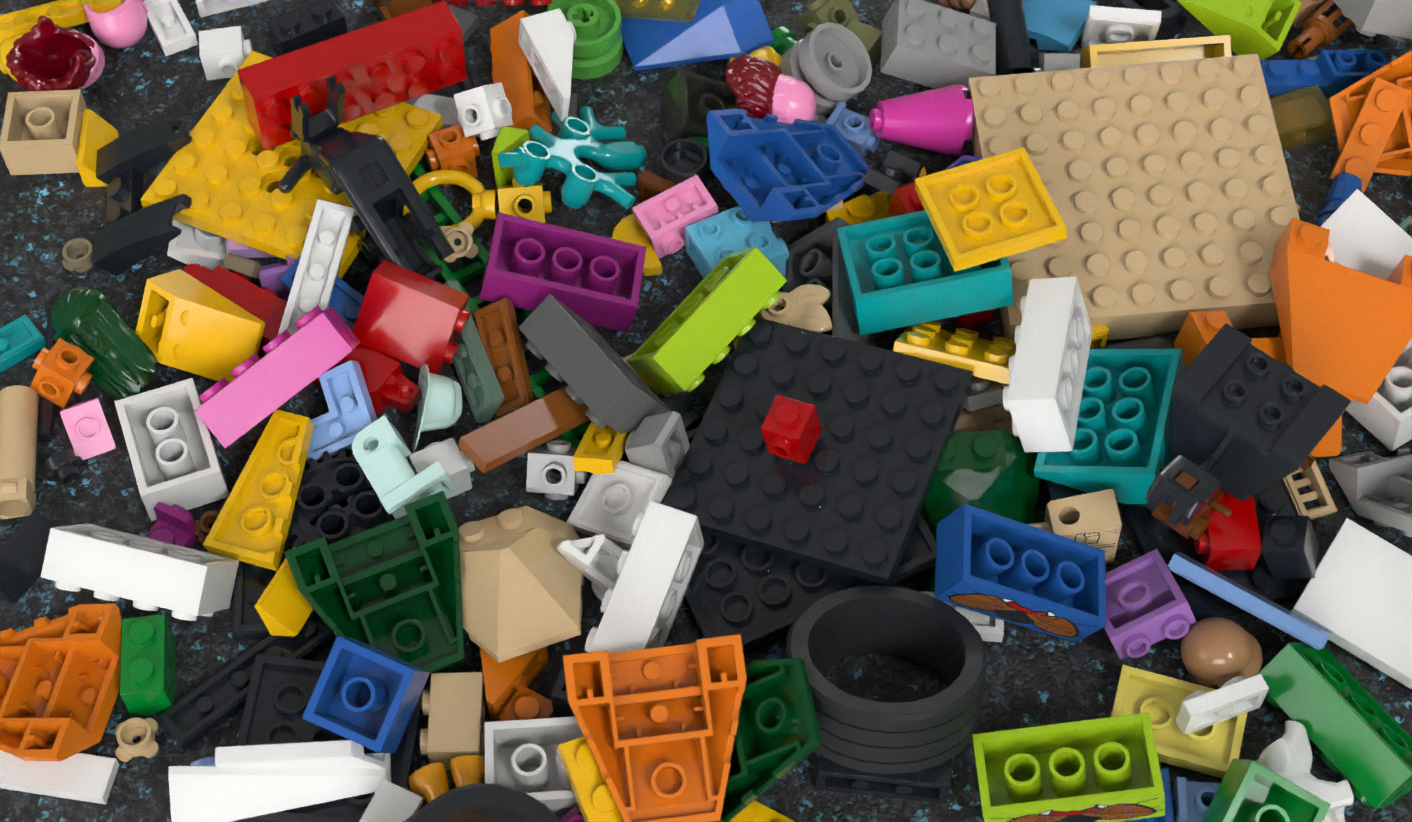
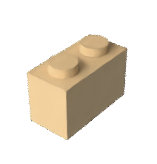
(455, 716)

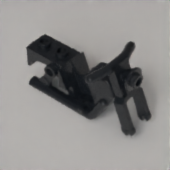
(372, 181)

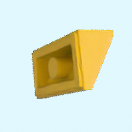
(94, 135)
(283, 605)

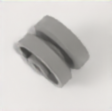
(831, 63)

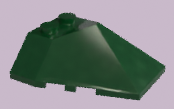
(986, 473)
(392, 585)
(773, 730)

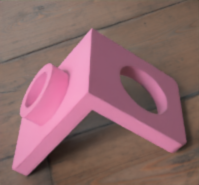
(87, 428)

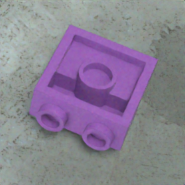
(1144, 606)

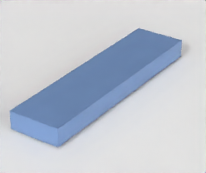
(1249, 600)

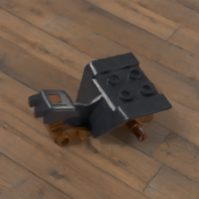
(1236, 430)

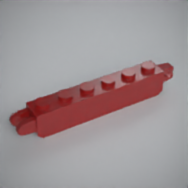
(380, 371)

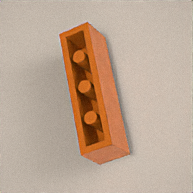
(518, 79)

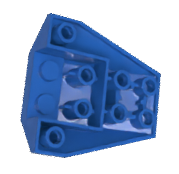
(717, 32)

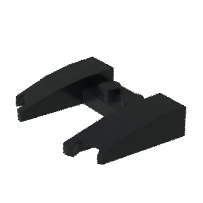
(130, 228)

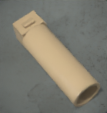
(18, 450)

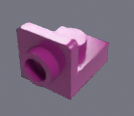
(173, 526)

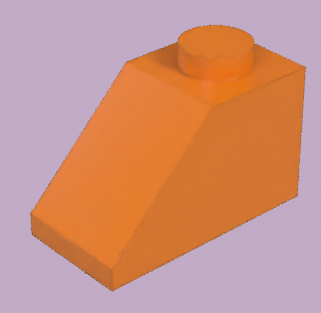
(506, 677)

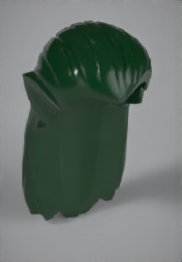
(92, 323)

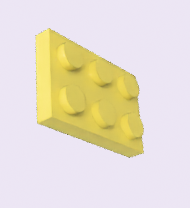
(1201, 751)

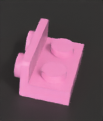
(669, 213)

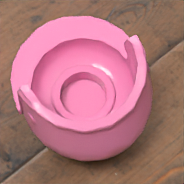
(120, 26)

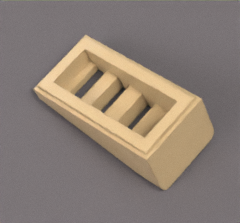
(1315, 481)

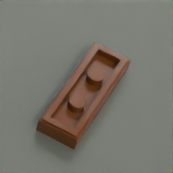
(504, 347)

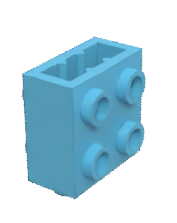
(731, 232)

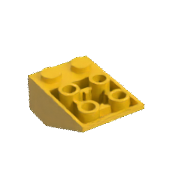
(196, 326)

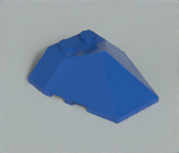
(782, 167)

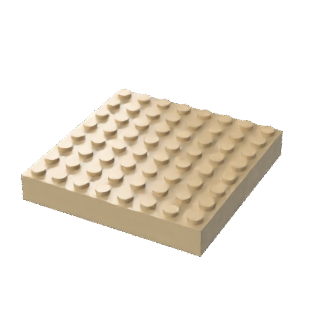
(1161, 183)

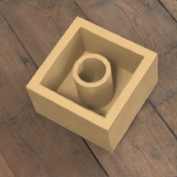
(42, 131)

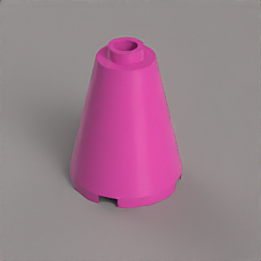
(927, 120)

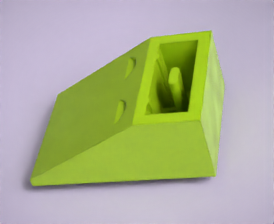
(1252, 24)

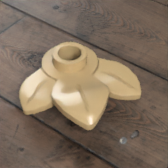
(802, 308)

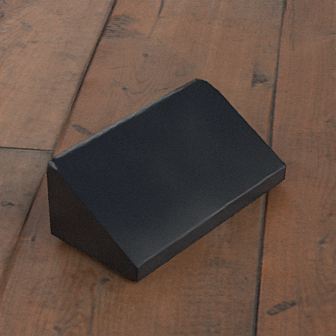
(23, 557)

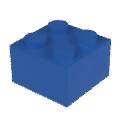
(365, 695)

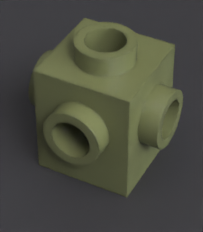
(826, 11)

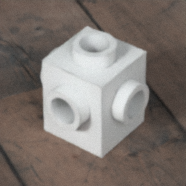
(483, 110)

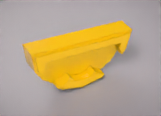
(630, 231)

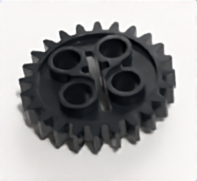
(340, 505)

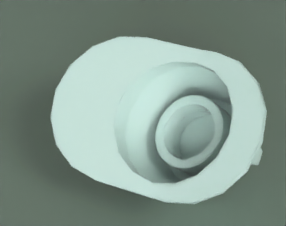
(439, 403)

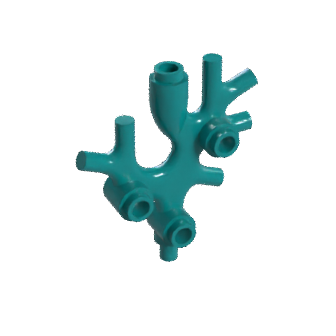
(578, 140)

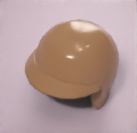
(1219, 651)

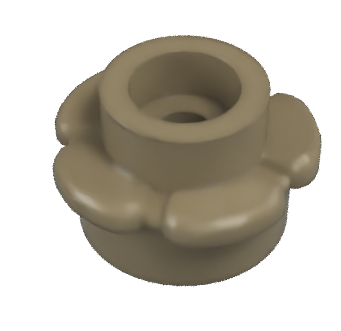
(78, 255)

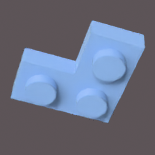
(348, 410)

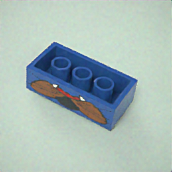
(1020, 574)

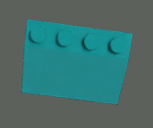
(905, 278)
(1121, 424)

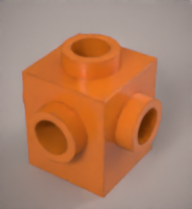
(452, 151)
(61, 372)

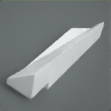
(273, 779)

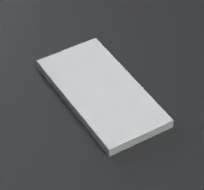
(1364, 600)

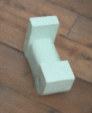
(390, 471)

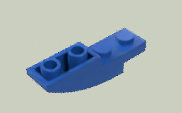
(1330, 71)

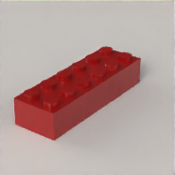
(374, 64)

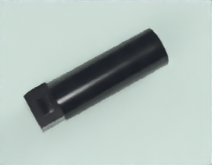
(1012, 37)

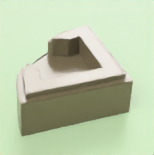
(242, 265)

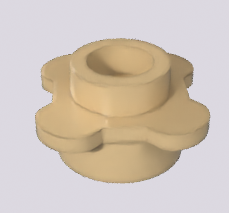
(467, 246)
(133, 728)

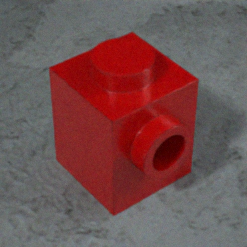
(791, 429)

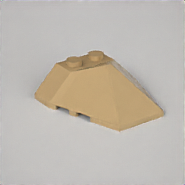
(517, 583)

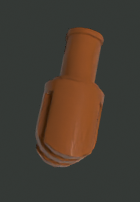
(1318, 31)

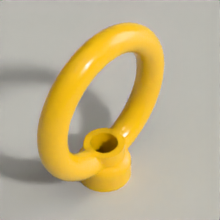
(483, 201)

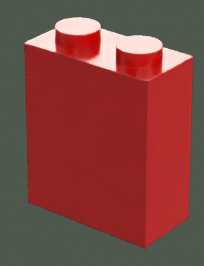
(411, 317)

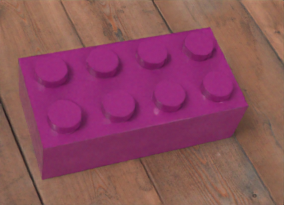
(580, 269)

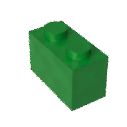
(147, 665)

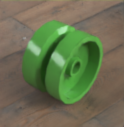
(598, 35)

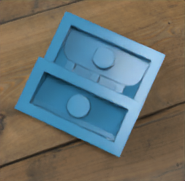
(1056, 22)

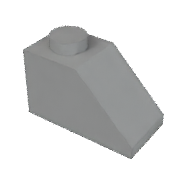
(659, 443)

